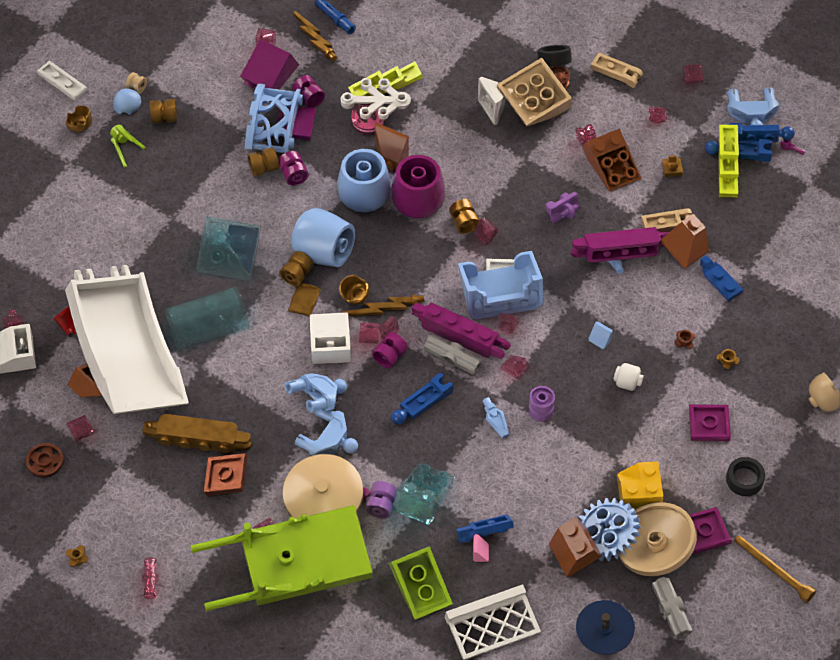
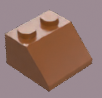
(574, 547)

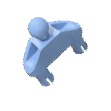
(752, 111)
(319, 388)
(332, 437)

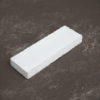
(62, 80)

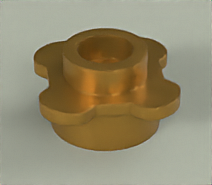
(728, 353)
(76, 561)

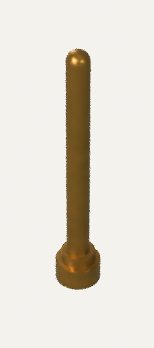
(806, 592)

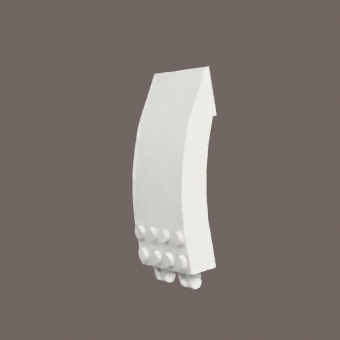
(124, 342)

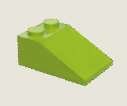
(421, 582)

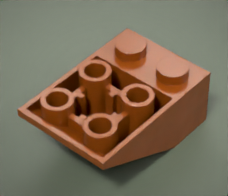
(611, 160)

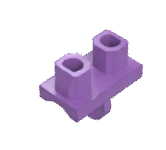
(564, 207)

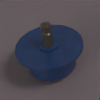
(605, 627)

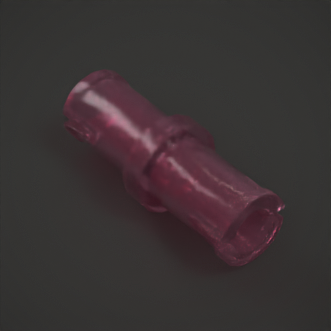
(150, 578)

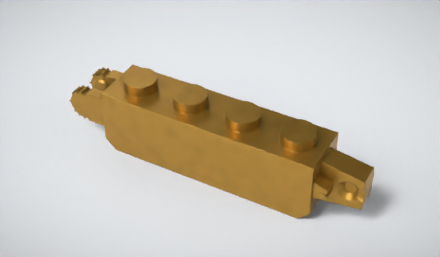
(197, 433)

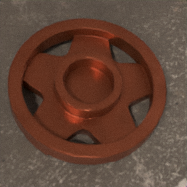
(44, 460)

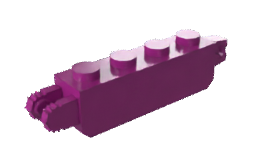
(618, 245)
(460, 330)

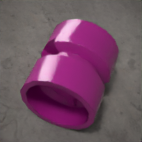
(311, 92)
(293, 168)
(389, 350)

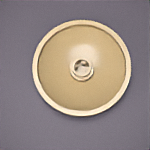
(322, 485)
(664, 540)

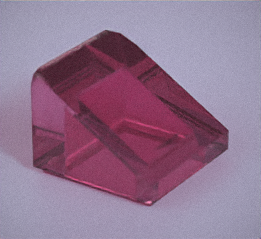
(266, 35)
(515, 366)

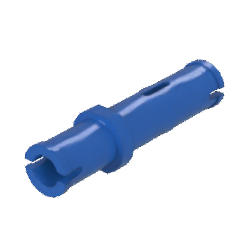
(339, 19)

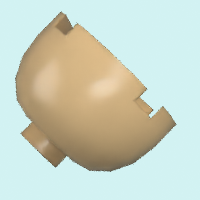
(824, 393)

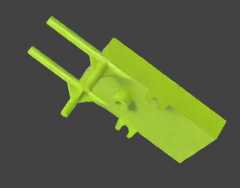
(322, 550)

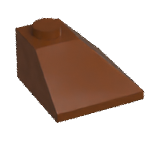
(391, 146)
(687, 241)
(83, 382)

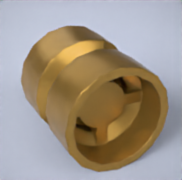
(163, 111)
(264, 161)
(464, 216)
(296, 267)

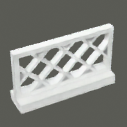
(487, 605)

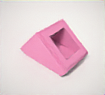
(480, 549)

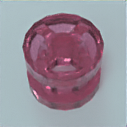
(585, 134)

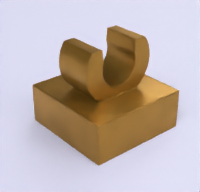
(672, 166)

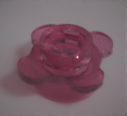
(657, 114)

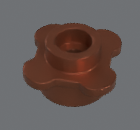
(685, 334)

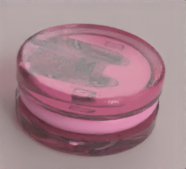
(365, 126)

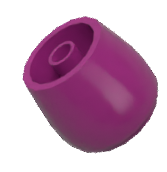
(418, 187)

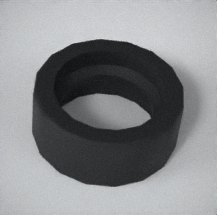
(555, 55)
(741, 489)

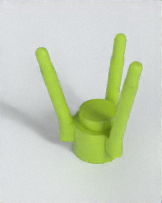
(120, 135)

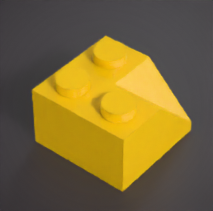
(640, 484)

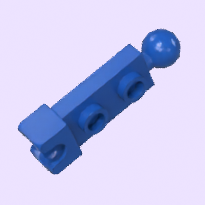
(769, 132)
(748, 149)
(422, 399)

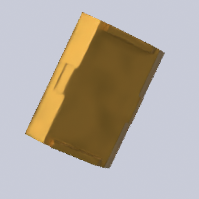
(304, 299)

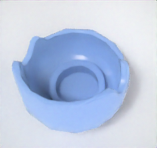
(126, 101)

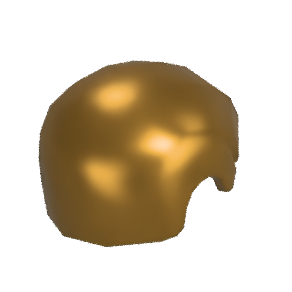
(80, 119)
(352, 287)

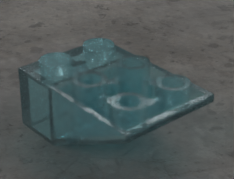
(422, 493)

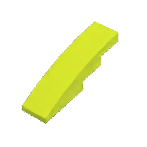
(396, 77)
(728, 161)

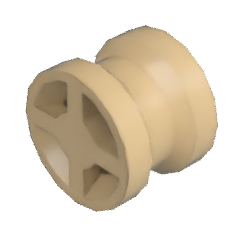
(136, 83)

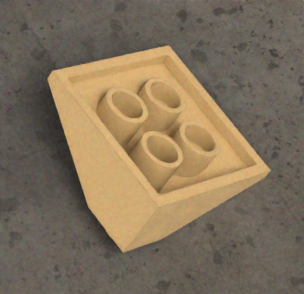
(535, 93)

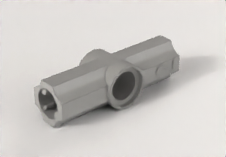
(453, 354)
(672, 608)

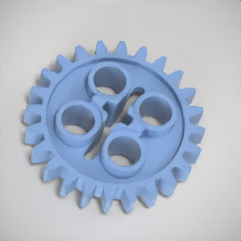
(608, 528)

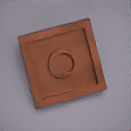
(225, 474)

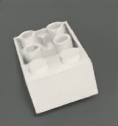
(330, 338)
(16, 349)

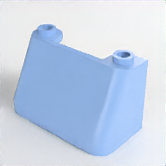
(502, 289)

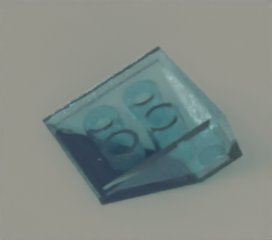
(228, 248)

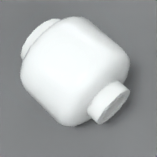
(628, 376)

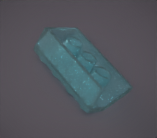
(206, 318)

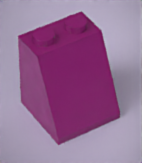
(268, 66)

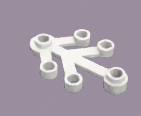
(377, 99)

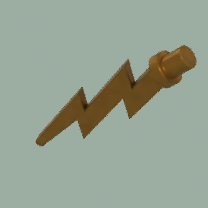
(318, 41)
(395, 303)

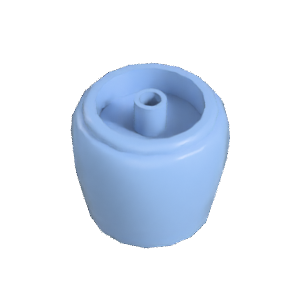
(363, 181)
(323, 237)

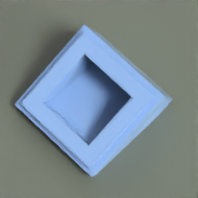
(600, 335)

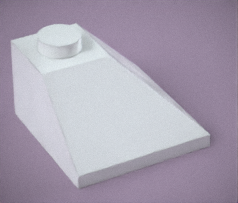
(491, 99)

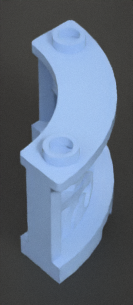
(283, 100)

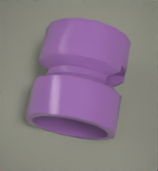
(541, 403)
(381, 499)

